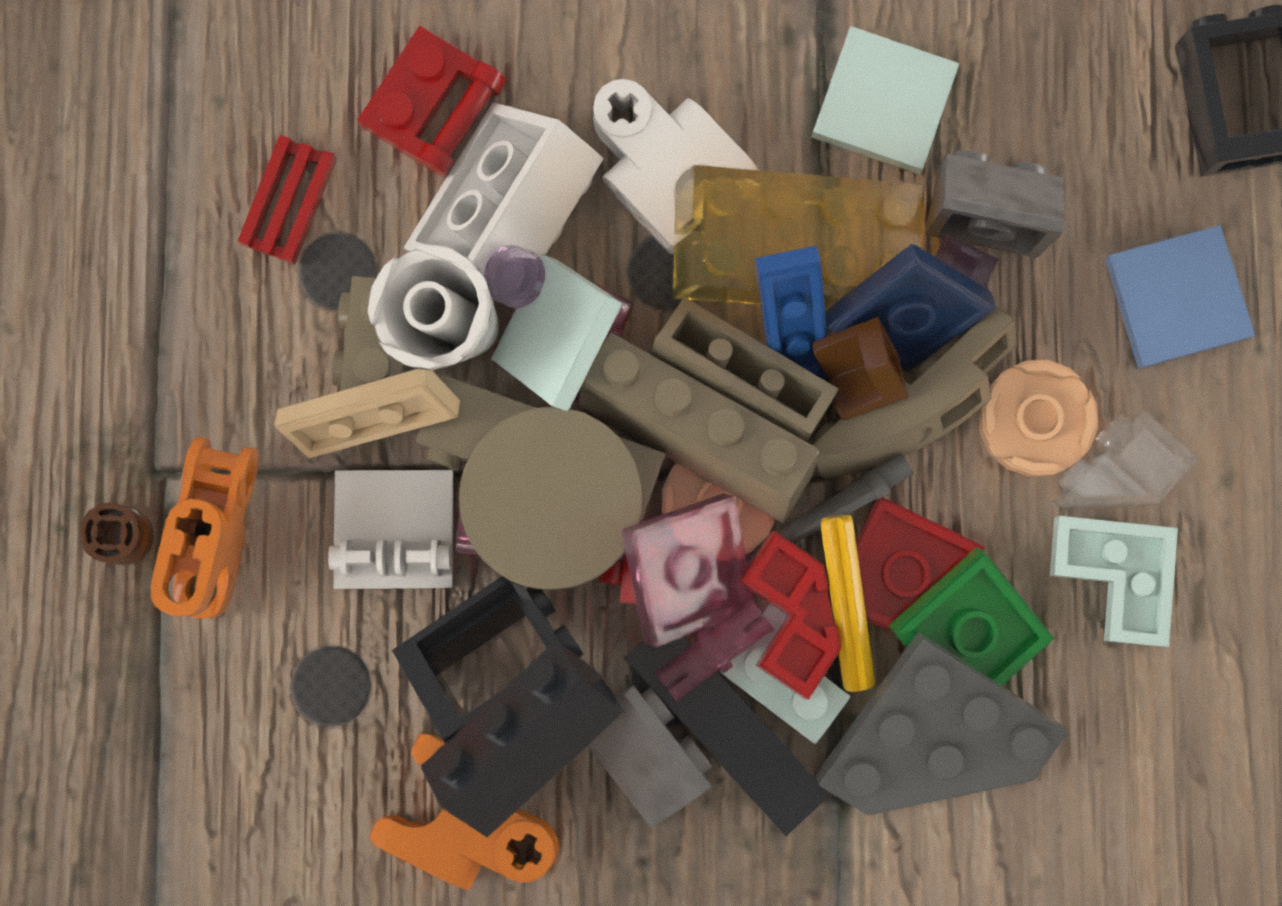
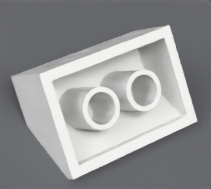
(509, 187)

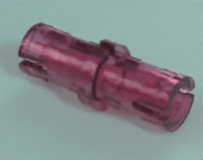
(714, 650)

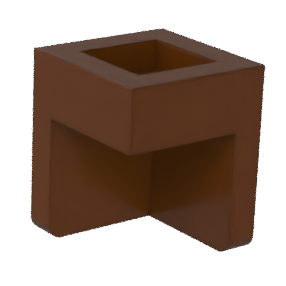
(862, 367)

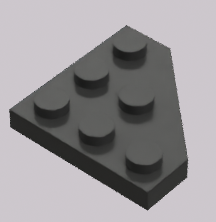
(936, 736)

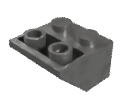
(648, 760)

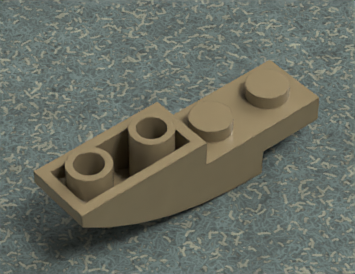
(939, 399)

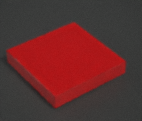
(903, 559)

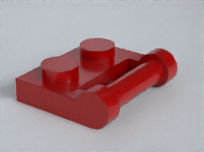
(417, 90)

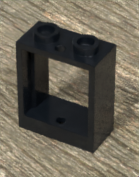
(1213, 147)
(461, 633)

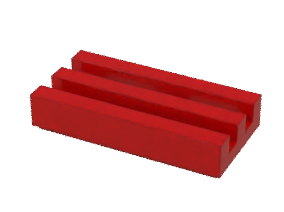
(303, 155)

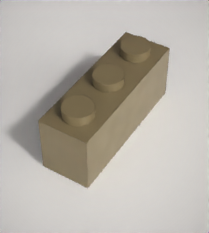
(743, 369)

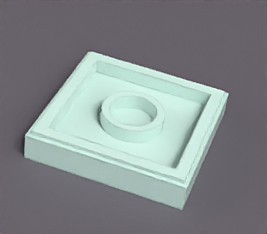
(885, 100)
(557, 335)

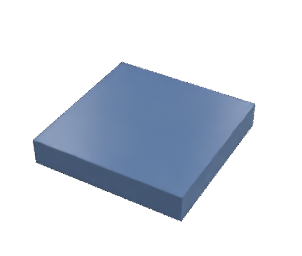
(1179, 297)

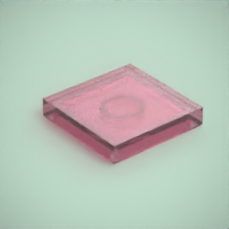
(687, 568)

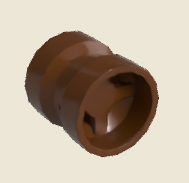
(126, 540)

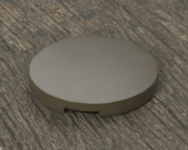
(549, 498)

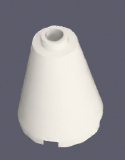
(433, 308)

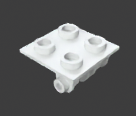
(393, 529)

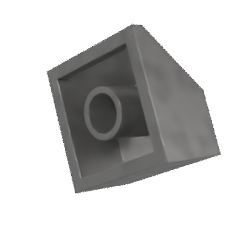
(996, 204)

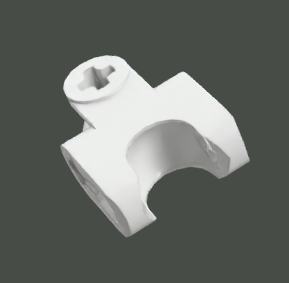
(657, 153)

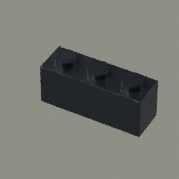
(521, 739)

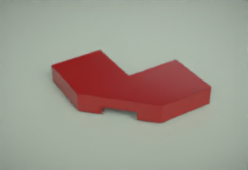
(807, 638)

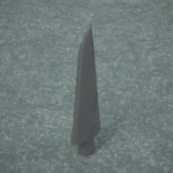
(869, 486)

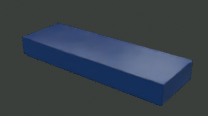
(793, 305)

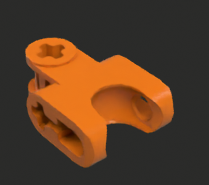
(186, 553)
(457, 851)

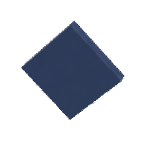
(916, 301)

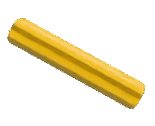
(848, 602)

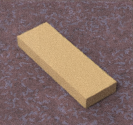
(367, 412)

